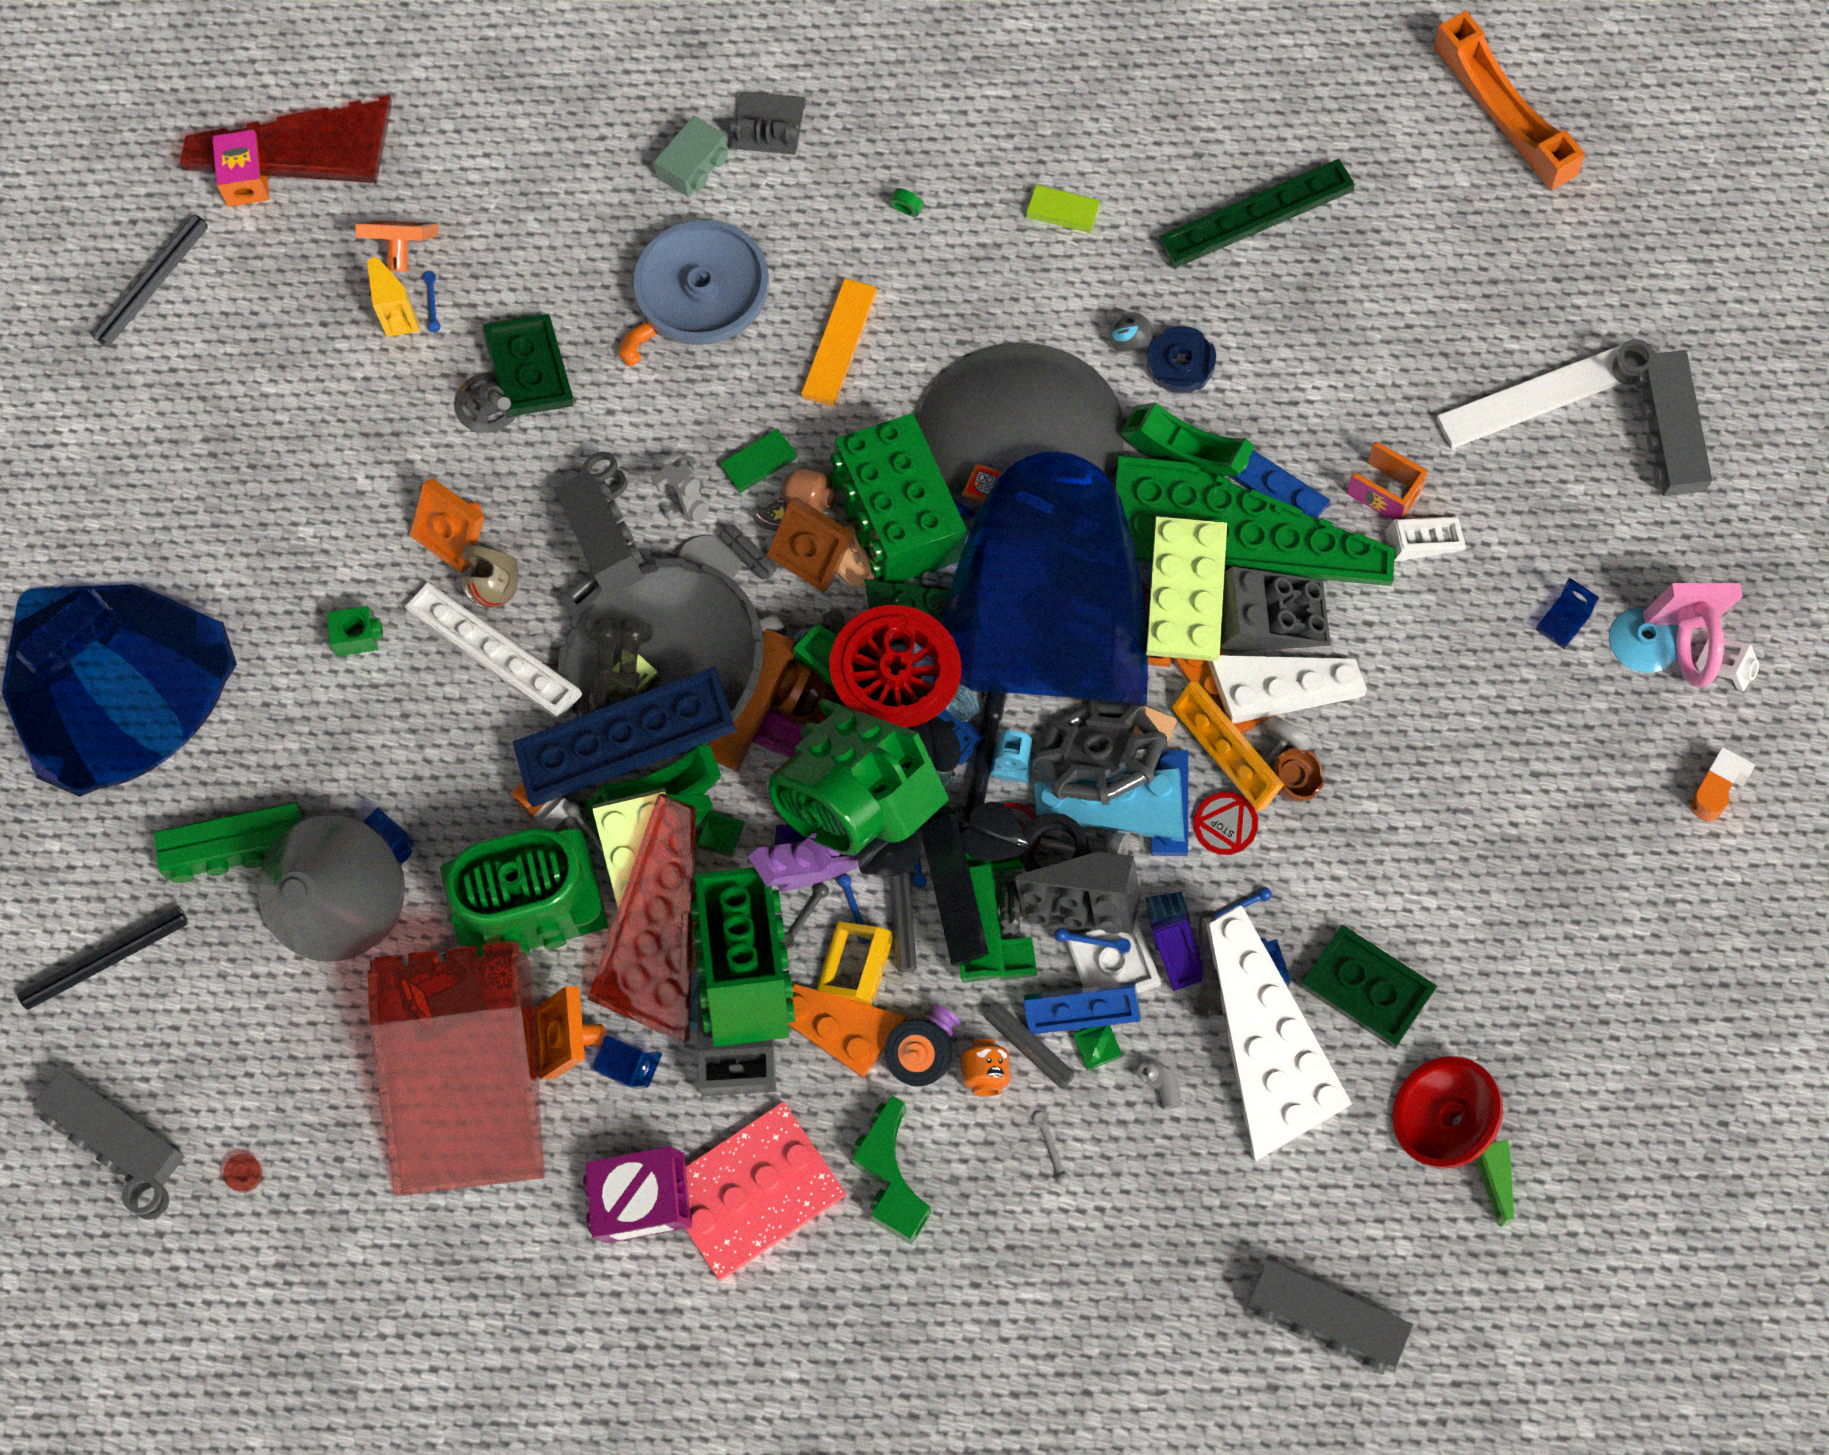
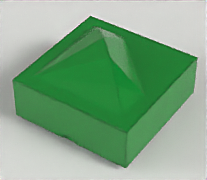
(721, 834)
(1097, 1046)

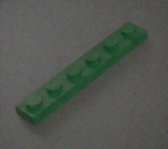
(1256, 213)

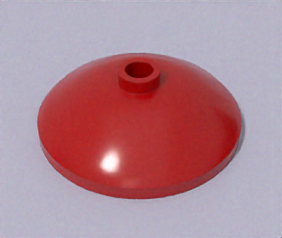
(1432, 1100)

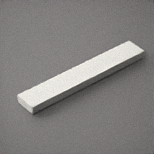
(1531, 398)
(493, 651)

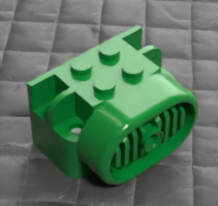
(853, 784)
(524, 890)

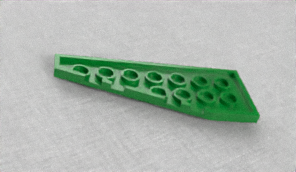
(1260, 529)

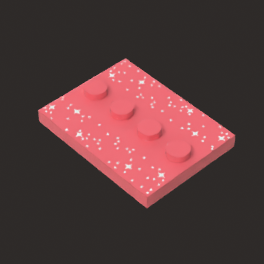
(756, 1190)

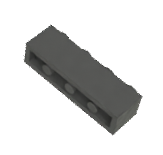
(1329, 1316)

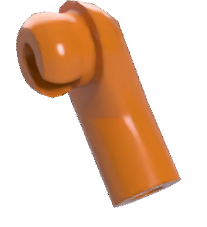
(631, 342)

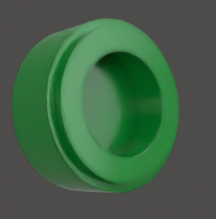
(906, 202)

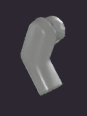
(1163, 1080)

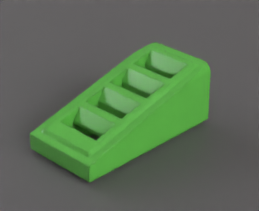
(1497, 1179)

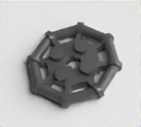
(1108, 727)

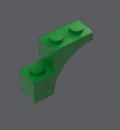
(1162, 434)
(688, 776)
(898, 1207)

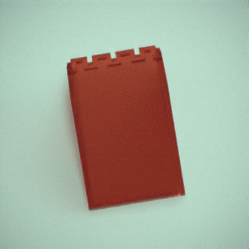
(457, 1067)

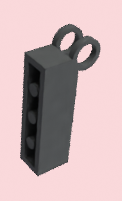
(1671, 415)
(598, 526)
(115, 1136)

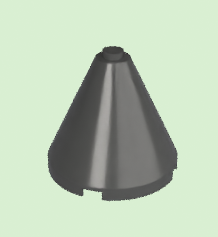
(331, 888)

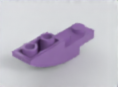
(800, 864)

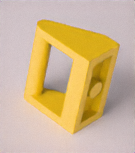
(390, 300)
(873, 968)

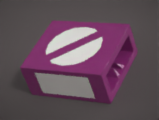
(637, 1195)

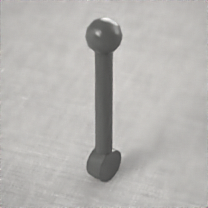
(821, 891)

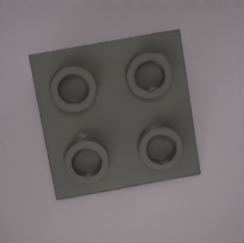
(767, 123)

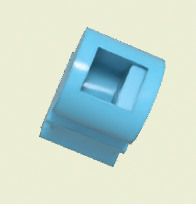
(1012, 757)

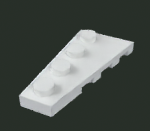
(1277, 685)

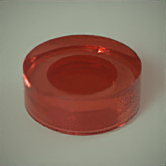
(243, 1173)

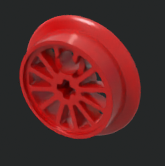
(911, 627)

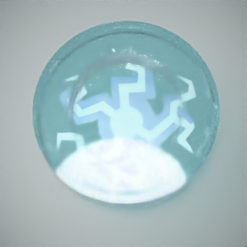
(964, 704)

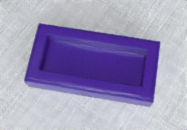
(1178, 951)

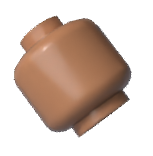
(810, 487)

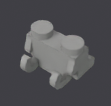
(687, 496)

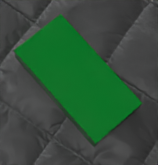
(758, 460)

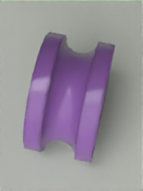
(943, 1018)

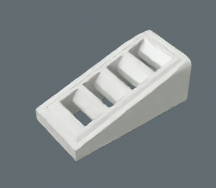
(1402, 537)

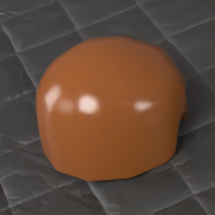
(1291, 767)

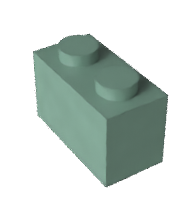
(691, 156)

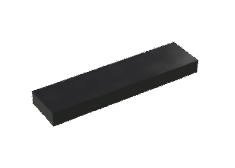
(954, 890)

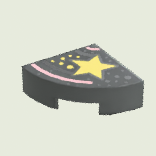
(771, 515)

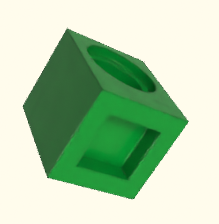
(343, 622)

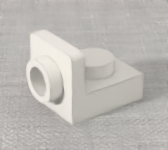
(1737, 663)

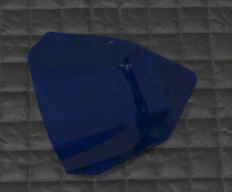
(109, 681)

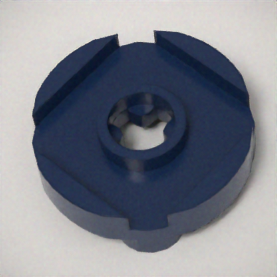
(1181, 377)

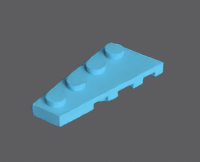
(1143, 810)

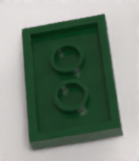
(528, 364)
(1368, 986)

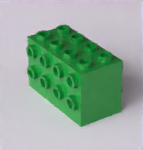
(897, 500)
(741, 958)

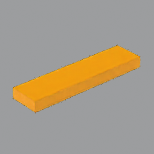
(839, 342)
(1227, 746)

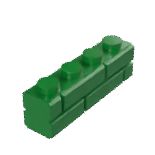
(222, 842)

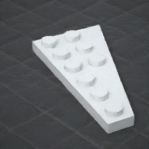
(1274, 1053)

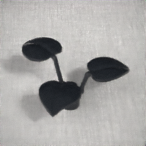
(989, 835)

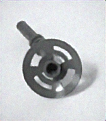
(489, 400)

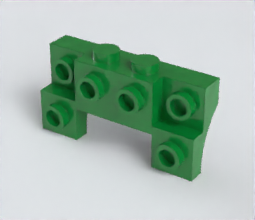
(1008, 957)

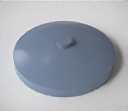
(701, 282)

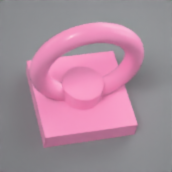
(1691, 608)

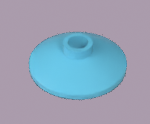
(1635, 650)

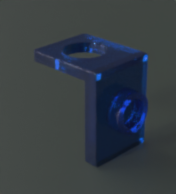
(1568, 614)
(625, 1063)

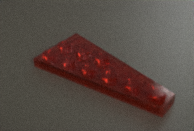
(309, 144)
(649, 948)

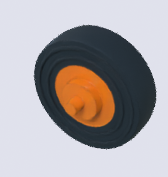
(918, 1052)

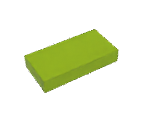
(1063, 208)

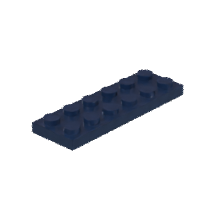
(624, 736)

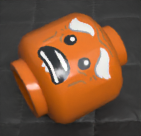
(985, 1068)

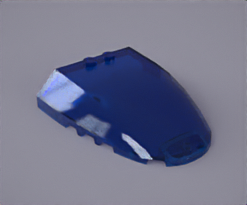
(1051, 588)

